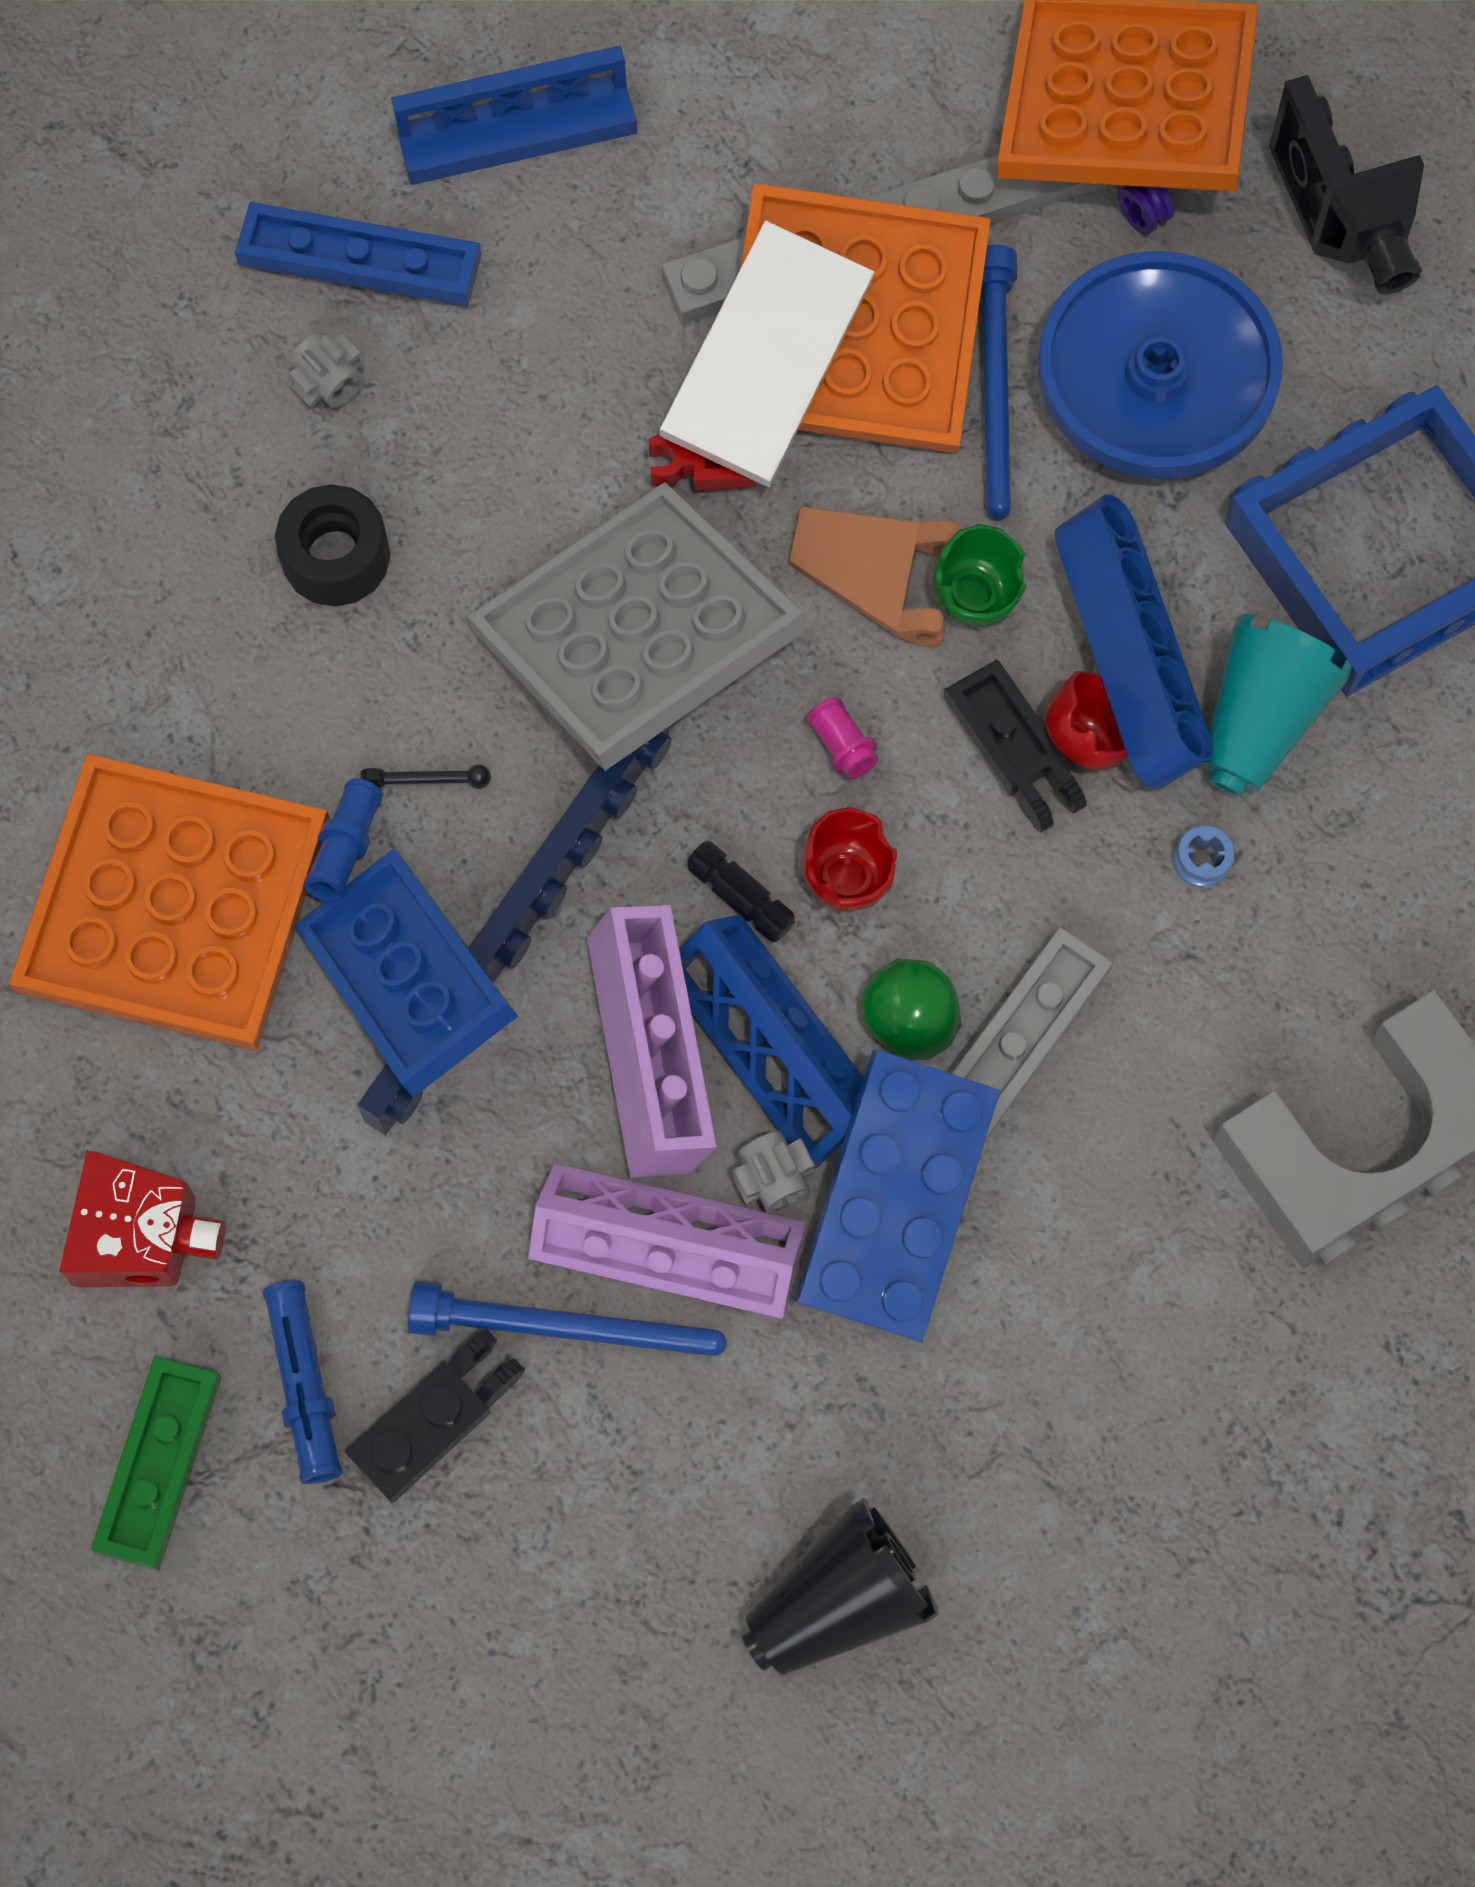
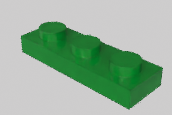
(156, 1463)

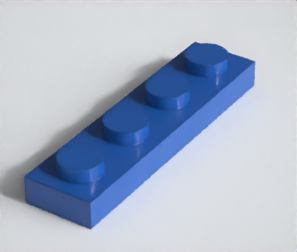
(358, 253)

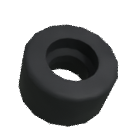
(326, 511)

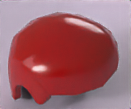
(1083, 723)
(848, 860)

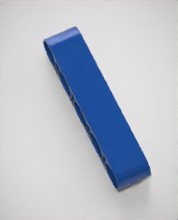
(1133, 642)

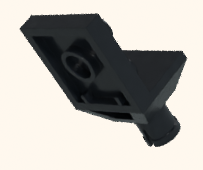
(1342, 211)

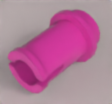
(850, 749)

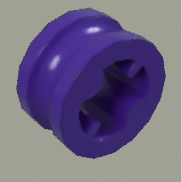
(1145, 206)

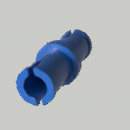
(343, 840)

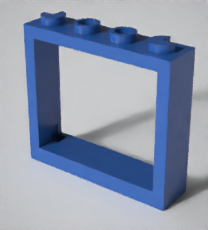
(1290, 580)

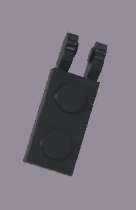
(1013, 741)
(431, 1419)

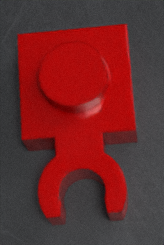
(707, 473)

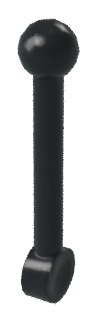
(477, 776)

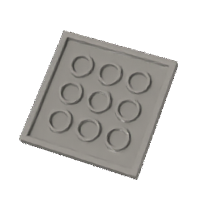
(637, 625)

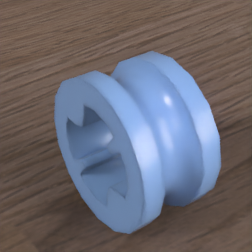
(1201, 838)

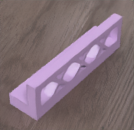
(663, 1246)

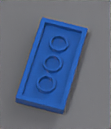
(405, 973)
(897, 1195)

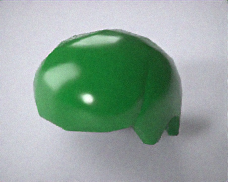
(979, 575)
(911, 1009)

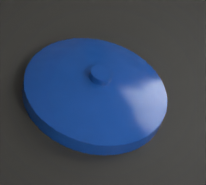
(1159, 364)

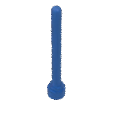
(997, 281)
(438, 1310)

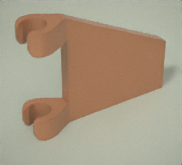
(871, 565)

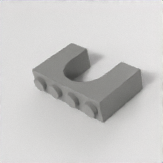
(1324, 1205)

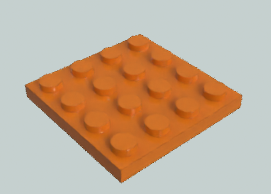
(1130, 93)
(912, 339)
(170, 902)

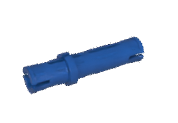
(307, 1408)

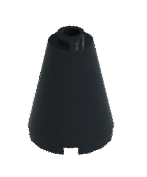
(839, 1596)

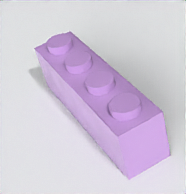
(651, 1041)

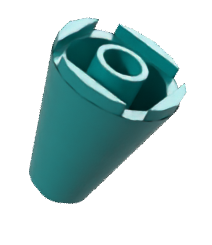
(1267, 701)

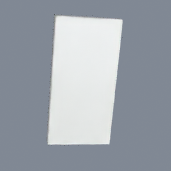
(766, 353)

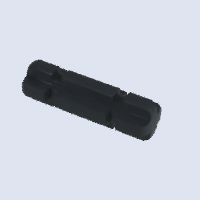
(741, 891)

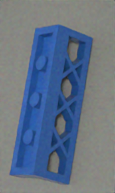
(515, 121)
(781, 1018)

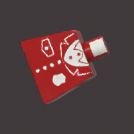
(133, 1227)

